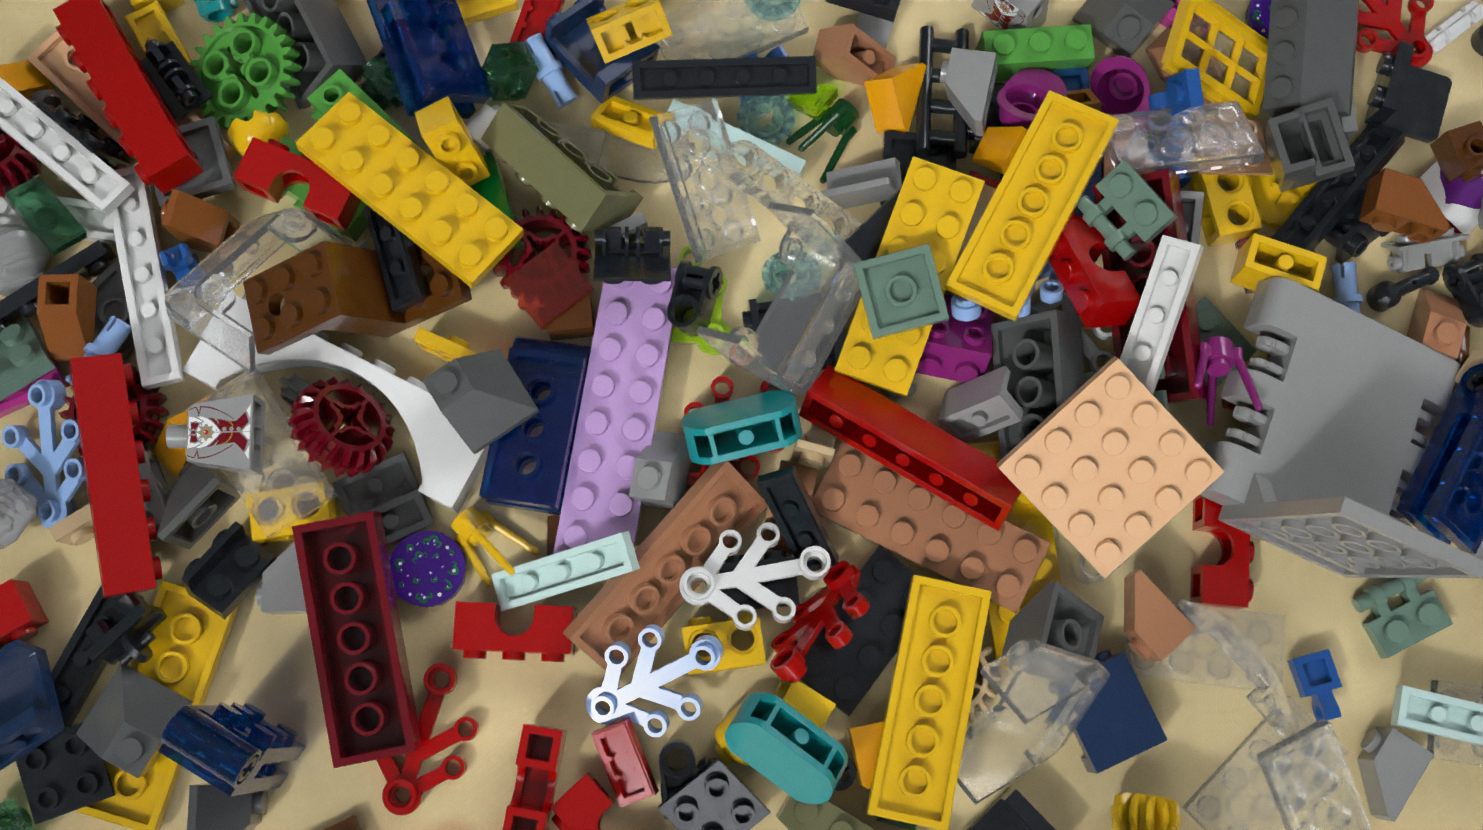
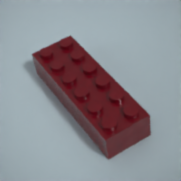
(1184, 349)
(357, 638)

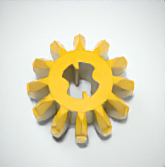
(1144, 812)

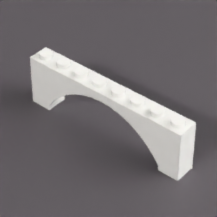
(444, 458)

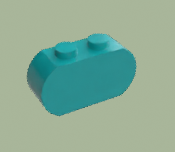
(742, 427)
(786, 748)

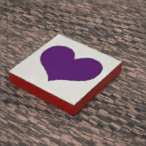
(1456, 200)

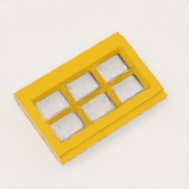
(1225, 51)

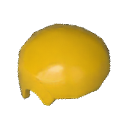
(261, 126)

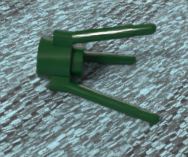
(836, 121)

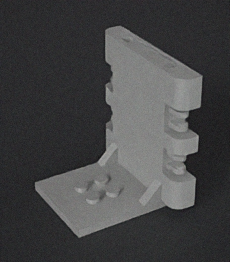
(1333, 438)

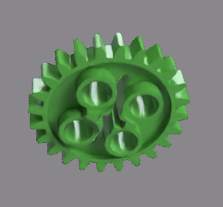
(266, 65)

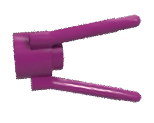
(1218, 359)

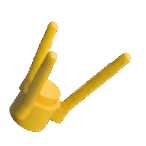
(474, 529)

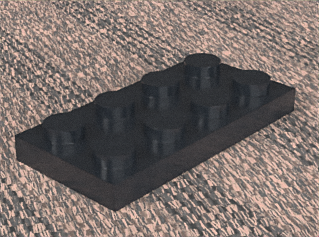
(850, 672)

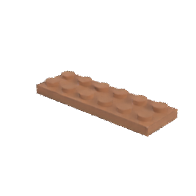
(927, 529)
(679, 542)

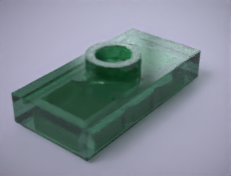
(45, 215)

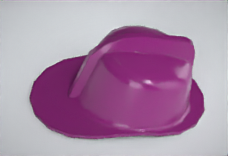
(1120, 85)
(1025, 94)

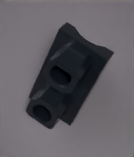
(129, 636)

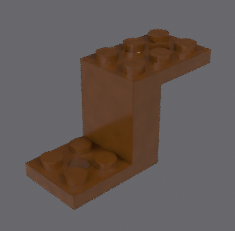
(339, 291)

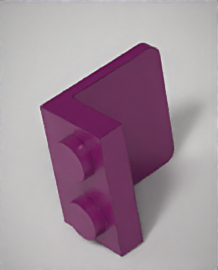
(958, 348)

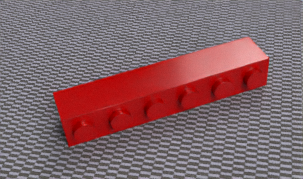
(128, 94)
(910, 446)
(113, 474)

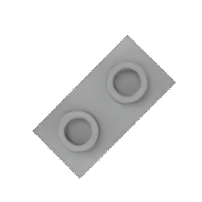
(1410, 255)

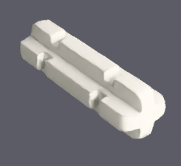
(1454, 25)

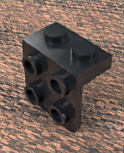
(1408, 96)

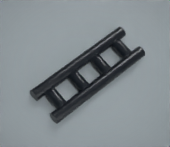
(927, 105)

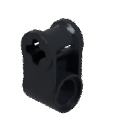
(1469, 288)
(697, 290)
(672, 778)

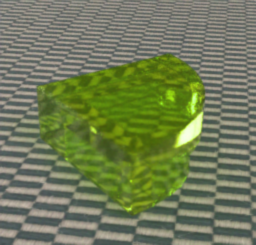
(817, 104)

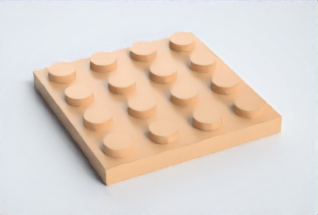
(1110, 467)

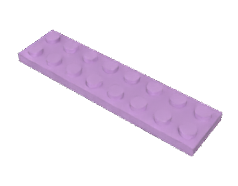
(616, 411)

